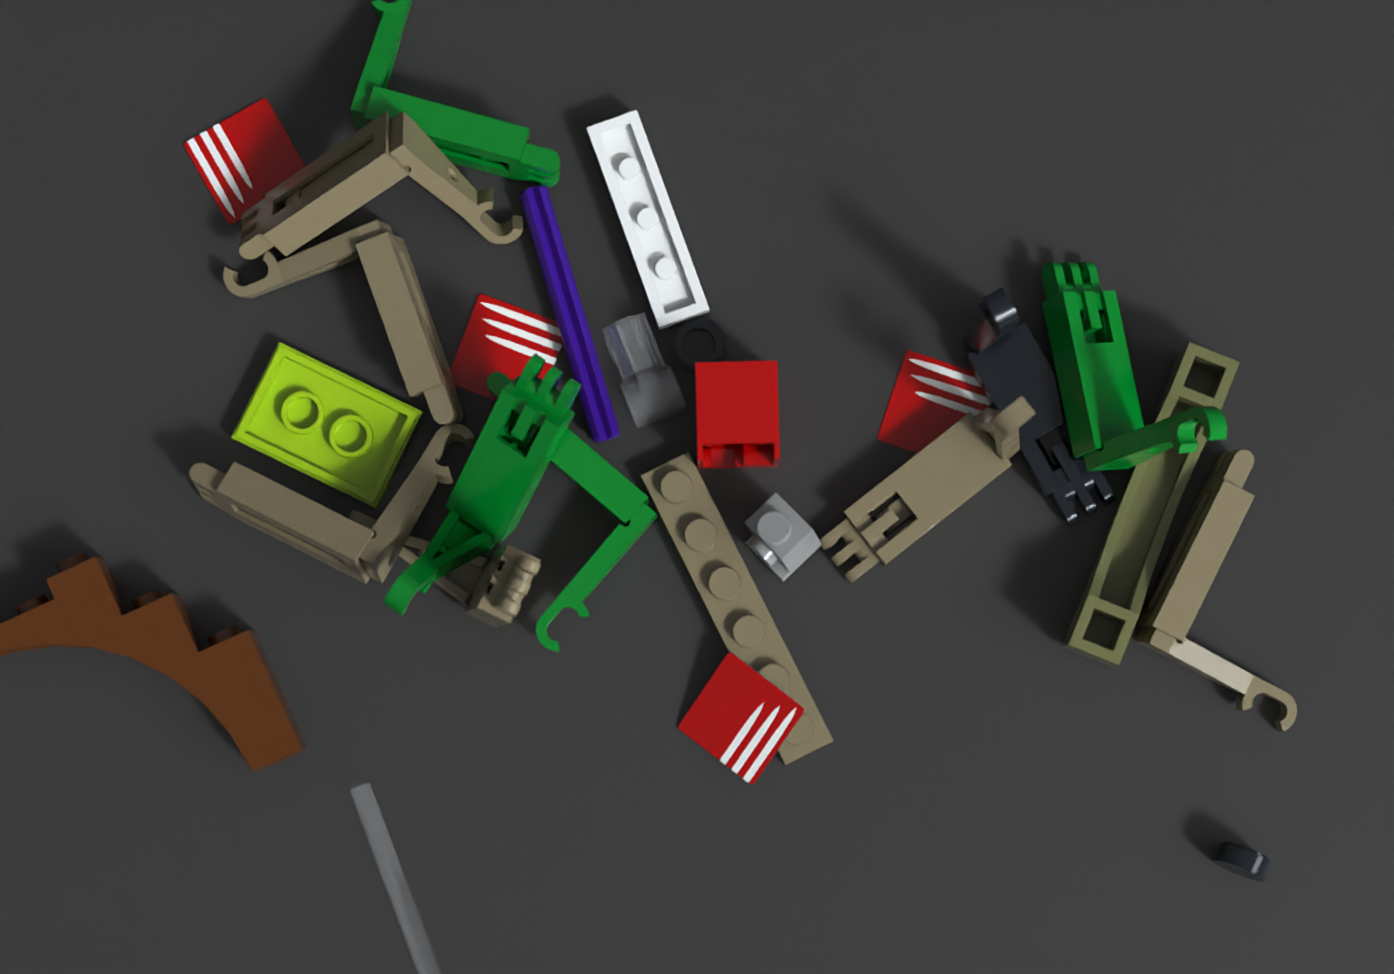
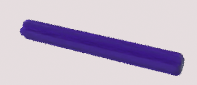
(569, 313)

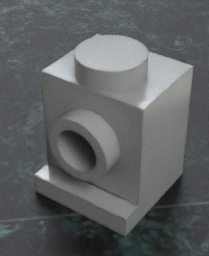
(781, 537)

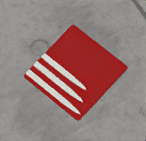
(244, 158)
(502, 341)
(928, 401)
(741, 718)

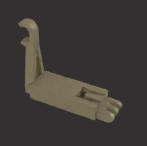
(355, 175)
(396, 297)
(928, 487)
(321, 530)
(1188, 576)
(485, 586)

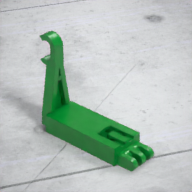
(460, 134)
(1099, 378)
(495, 478)
(613, 494)

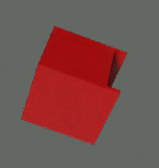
(737, 414)

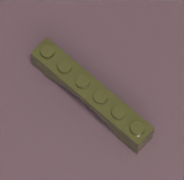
(1144, 515)

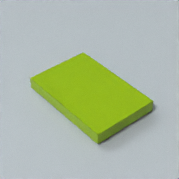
(327, 425)

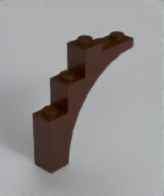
(227, 677)

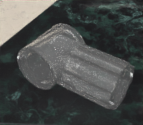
(647, 382)

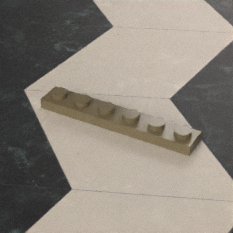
(731, 593)

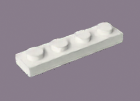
(648, 219)

